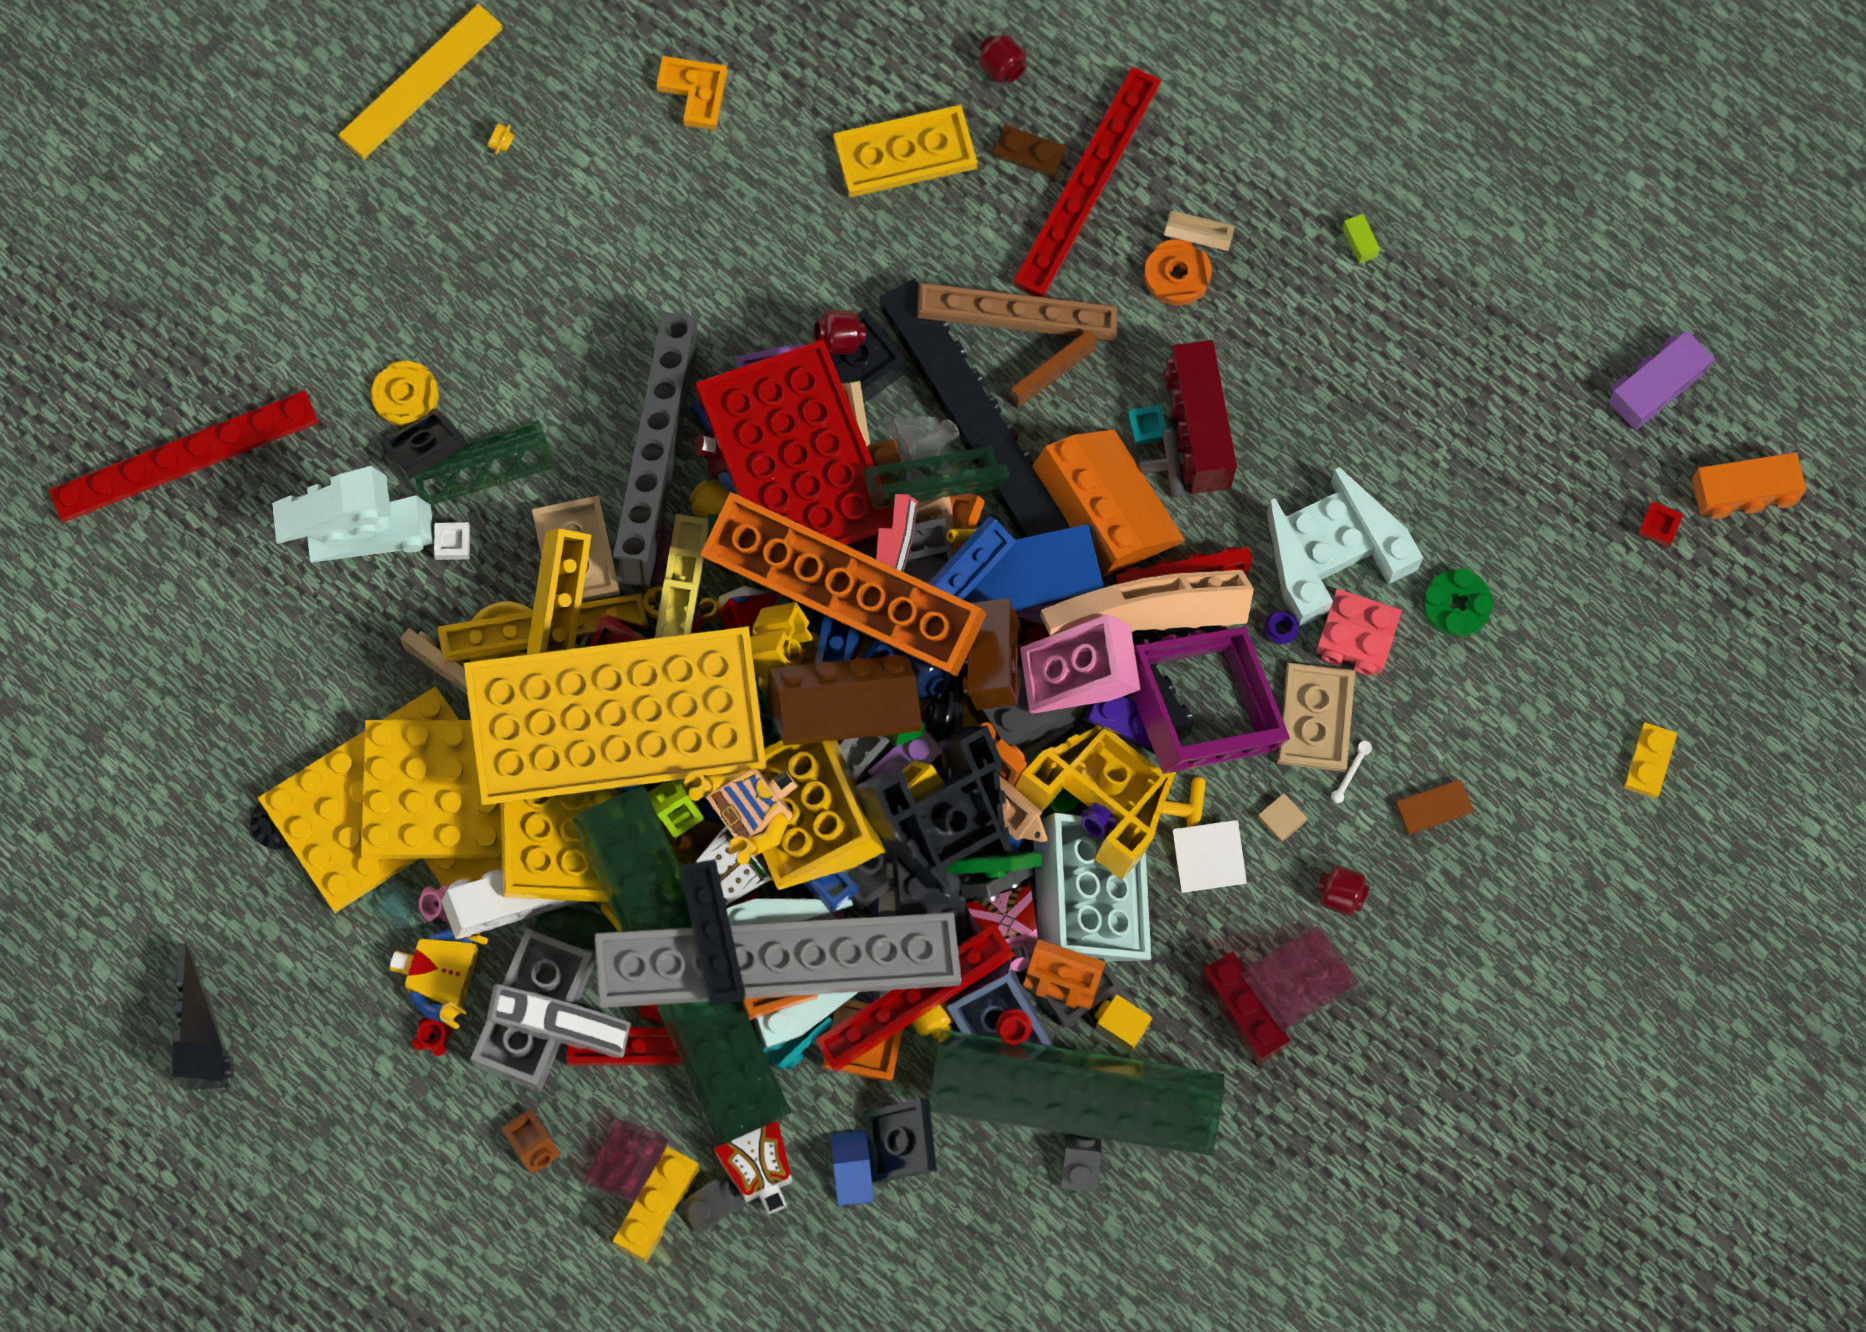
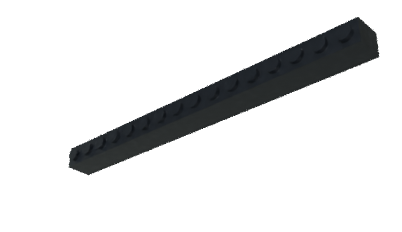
(977, 417)

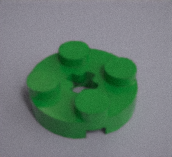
(1464, 585)

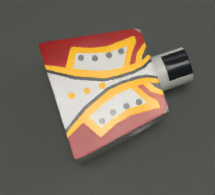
(758, 1166)

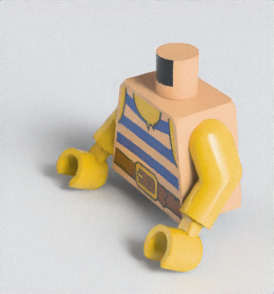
(748, 807)

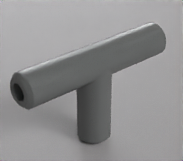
(1170, 463)

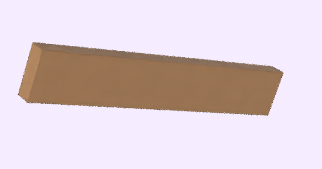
(1016, 311)

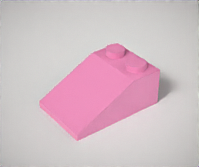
(1080, 666)

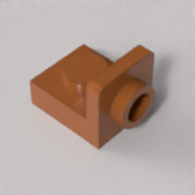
(531, 1141)

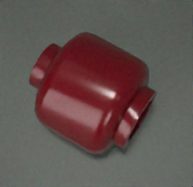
(1002, 58)
(840, 331)
(1342, 890)

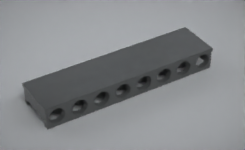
(656, 449)

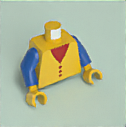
(439, 974)

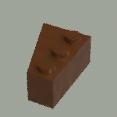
(994, 657)

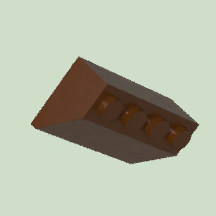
(844, 699)

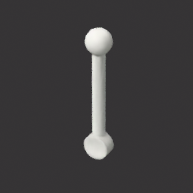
(1363, 748)

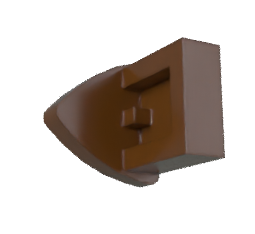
(699, 836)

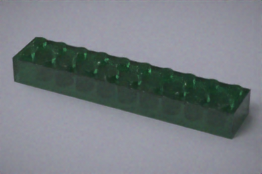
(647, 895)

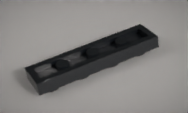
(712, 932)

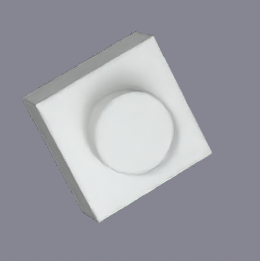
(452, 541)

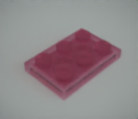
(1299, 978)

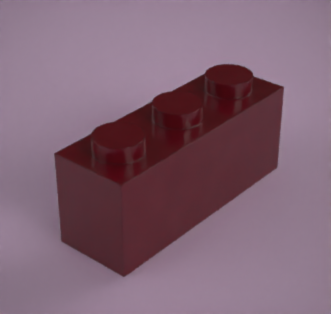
(1243, 1009)

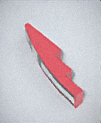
(896, 542)

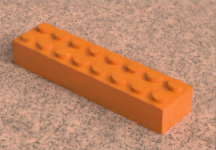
(843, 584)

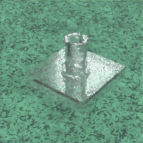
(922, 439)

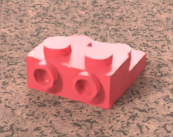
(1358, 633)

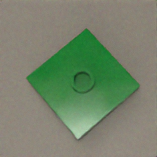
(996, 865)

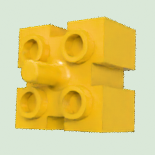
(781, 640)

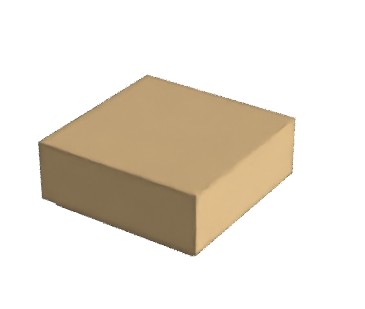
(1282, 818)

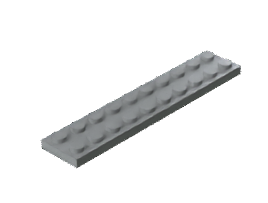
(783, 959)

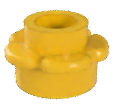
(501, 138)

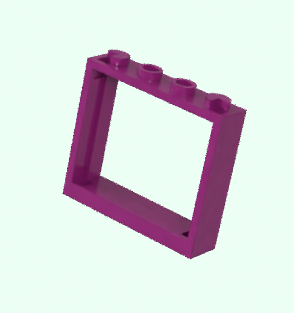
(1252, 685)

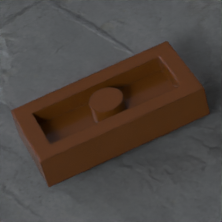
(1029, 151)

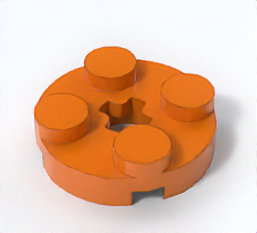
(1189, 259)

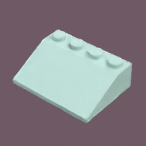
(1085, 903)

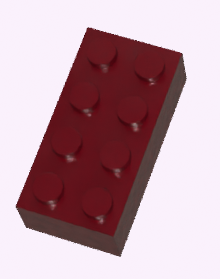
(1201, 417)

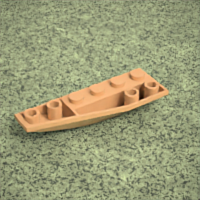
(1160, 602)

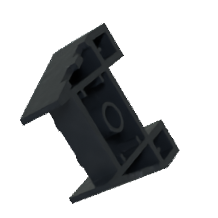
(948, 818)

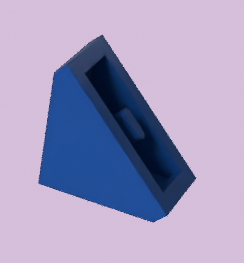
(851, 1168)

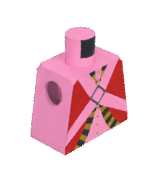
(1015, 919)

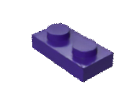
(1120, 718)

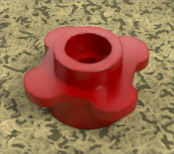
(436, 1045)

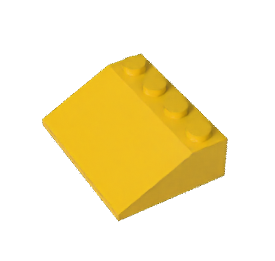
(827, 819)

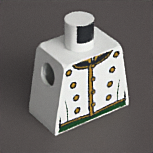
(735, 878)

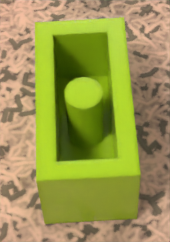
(1361, 238)

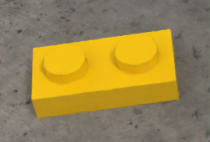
(1650, 760)

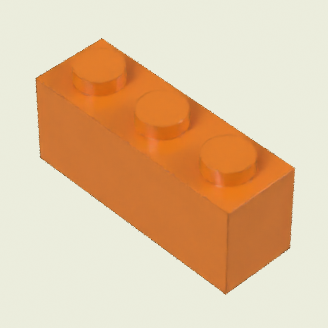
(1749, 485)

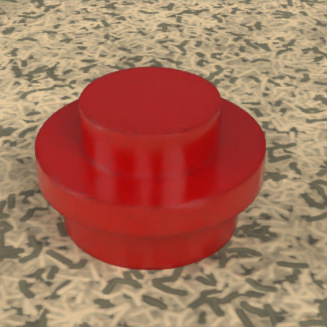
(1014, 1026)

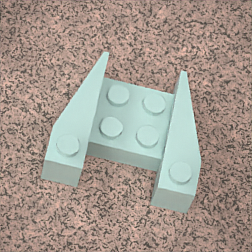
(354, 518)
(1331, 538)
(798, 1019)

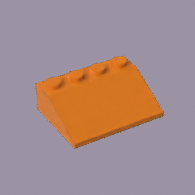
(1102, 486)

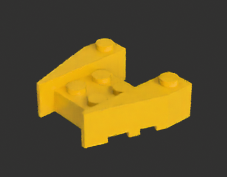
(1106, 772)

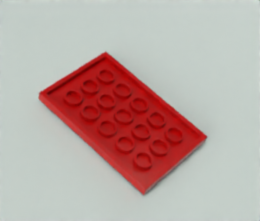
(795, 443)

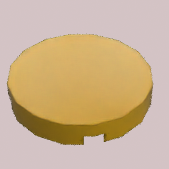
(407, 402)

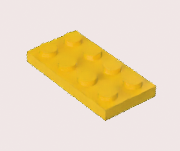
(905, 151)

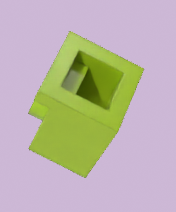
(675, 807)

